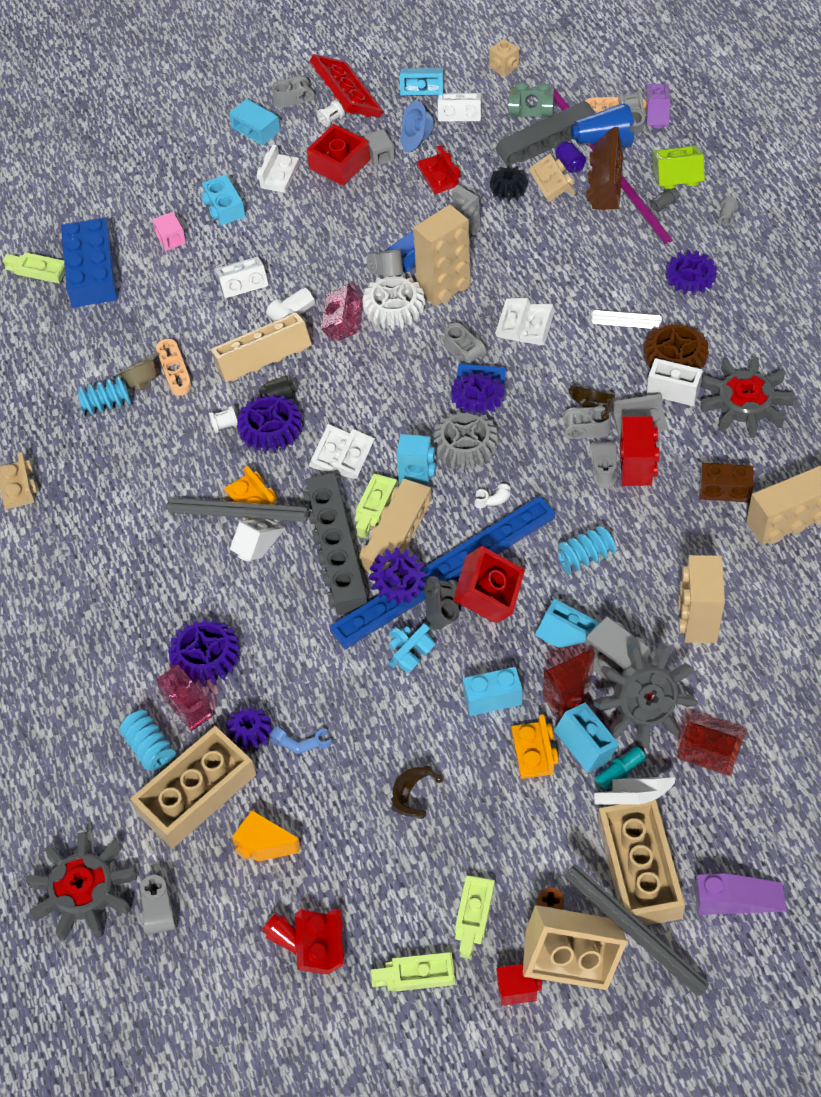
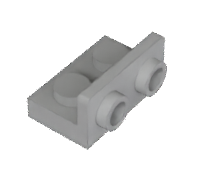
(467, 205)
(641, 406)

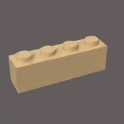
(261, 347)
(397, 522)

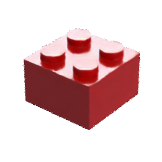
(338, 154)
(638, 451)
(489, 584)

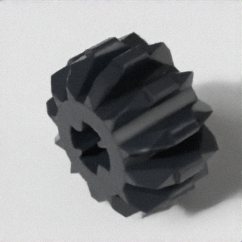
(508, 183)

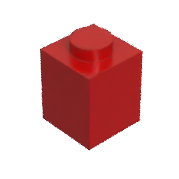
(515, 987)

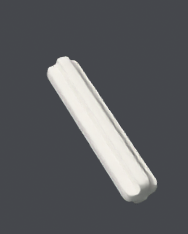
(626, 319)

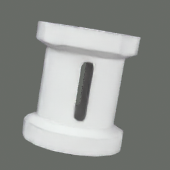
(330, 113)
(223, 419)

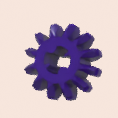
(259, 730)

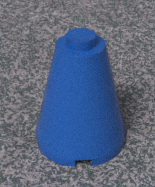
(593, 127)

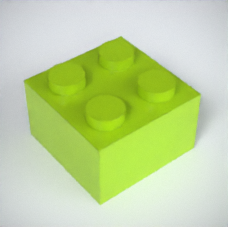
(678, 166)

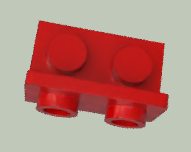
(439, 171)
(319, 941)

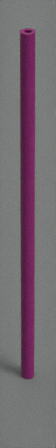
(627, 188)

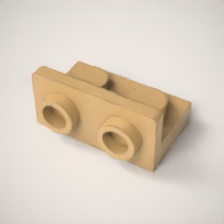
(551, 178)
(15, 483)

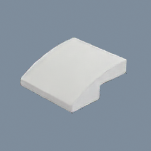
(525, 321)
(341, 452)
(635, 790)

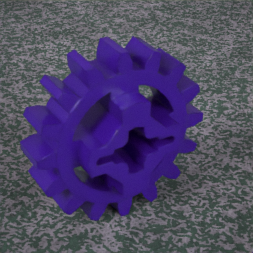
(691, 272)
(477, 393)
(405, 568)

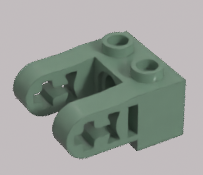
(519, 107)

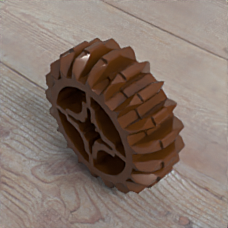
(676, 345)

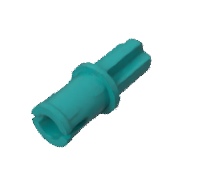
(620, 767)

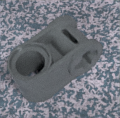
(440, 606)

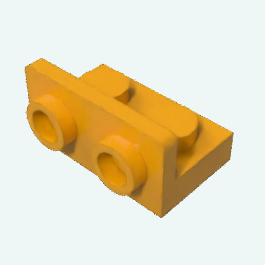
(250, 490)
(534, 749)

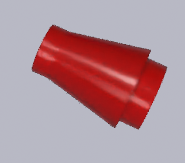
(281, 932)

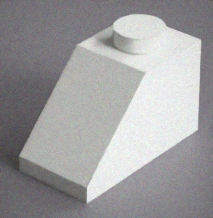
(255, 538)

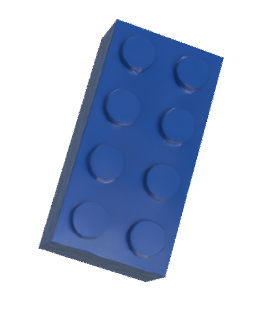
(88, 262)

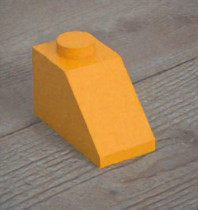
(263, 839)

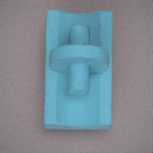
(403, 656)

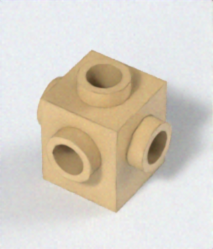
(504, 57)

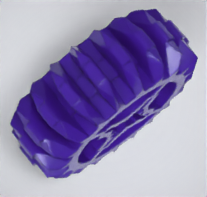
(272, 430)
(218, 642)

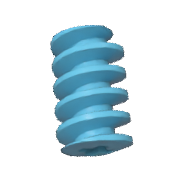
(103, 395)
(584, 547)
(146, 740)

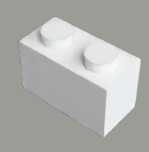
(674, 381)

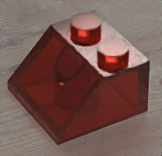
(568, 683)
(711, 743)

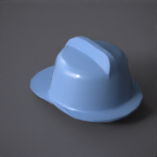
(416, 126)

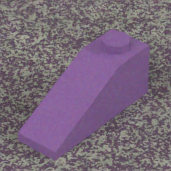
(658, 105)
(737, 895)

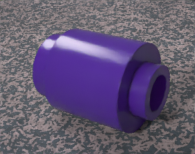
(570, 157)

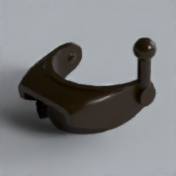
(583, 395)
(403, 786)

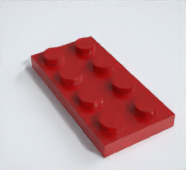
(346, 86)

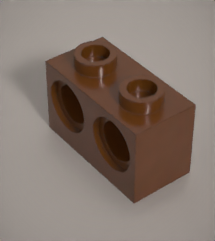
(726, 482)

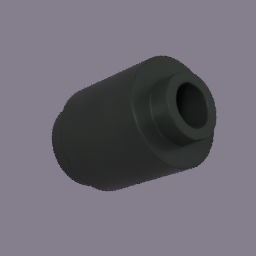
(279, 387)

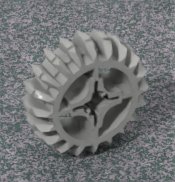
(466, 447)

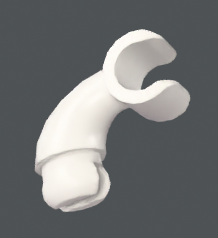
(501, 496)

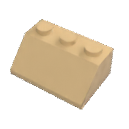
(572, 947)

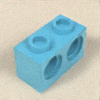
(222, 199)

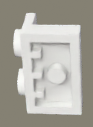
(459, 107)
(277, 170)
(242, 277)

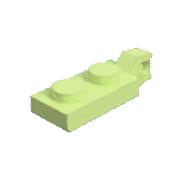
(36, 267)
(372, 503)
(473, 913)
(415, 972)

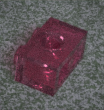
(341, 313)
(184, 698)

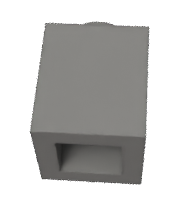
(380, 147)

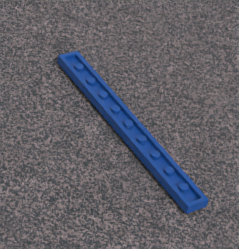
(448, 567)

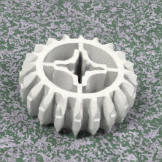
(394, 307)

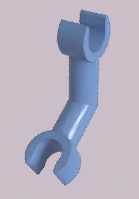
(281, 739)

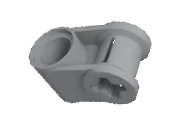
(290, 91)
(635, 103)
(386, 263)
(463, 344)
(587, 423)
(604, 463)
(157, 908)

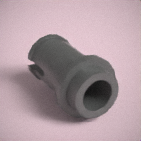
(666, 198)

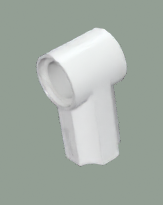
(298, 302)

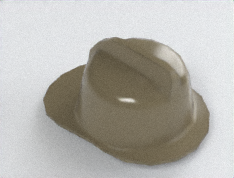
(140, 373)

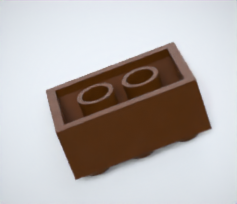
(606, 172)

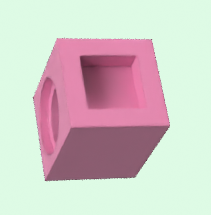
(169, 231)

